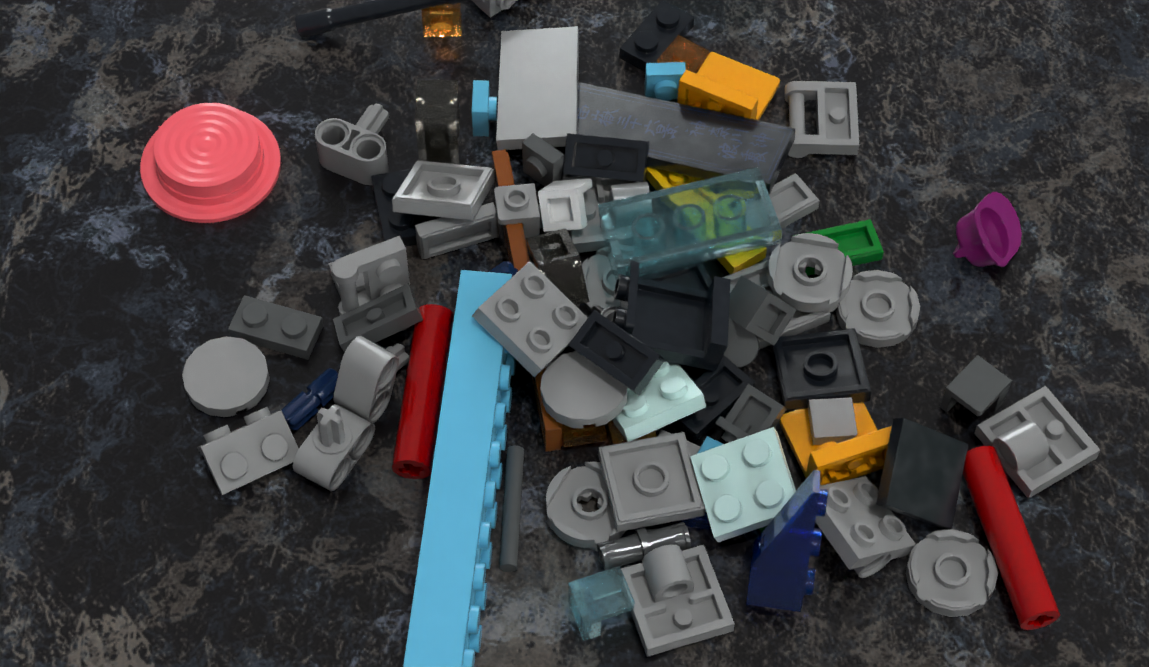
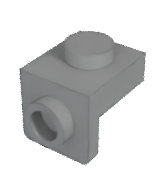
(519, 205)

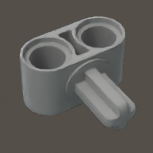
(354, 149)
(368, 377)
(333, 446)

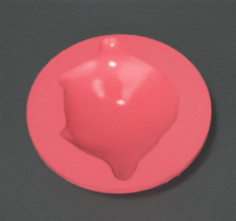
(210, 163)

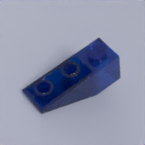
(782, 551)

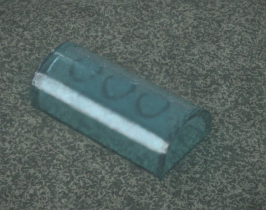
(689, 223)

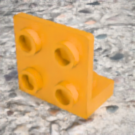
(728, 87)
(837, 460)

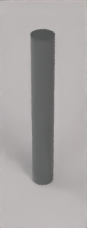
(512, 509)

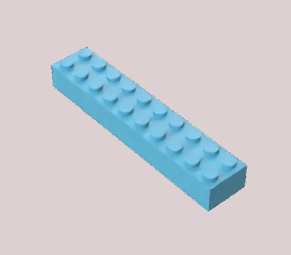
(462, 488)

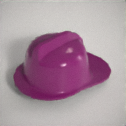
(989, 232)

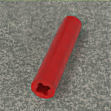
(423, 393)
(1009, 539)

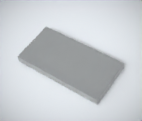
(538, 86)

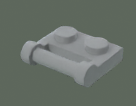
(834, 117)
(383, 271)

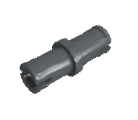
(636, 546)

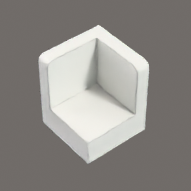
(564, 204)

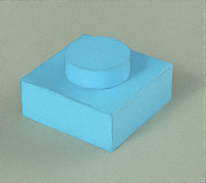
(663, 80)
(483, 108)

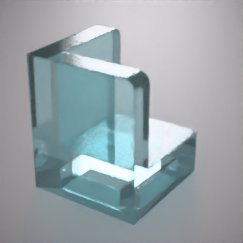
(597, 599)

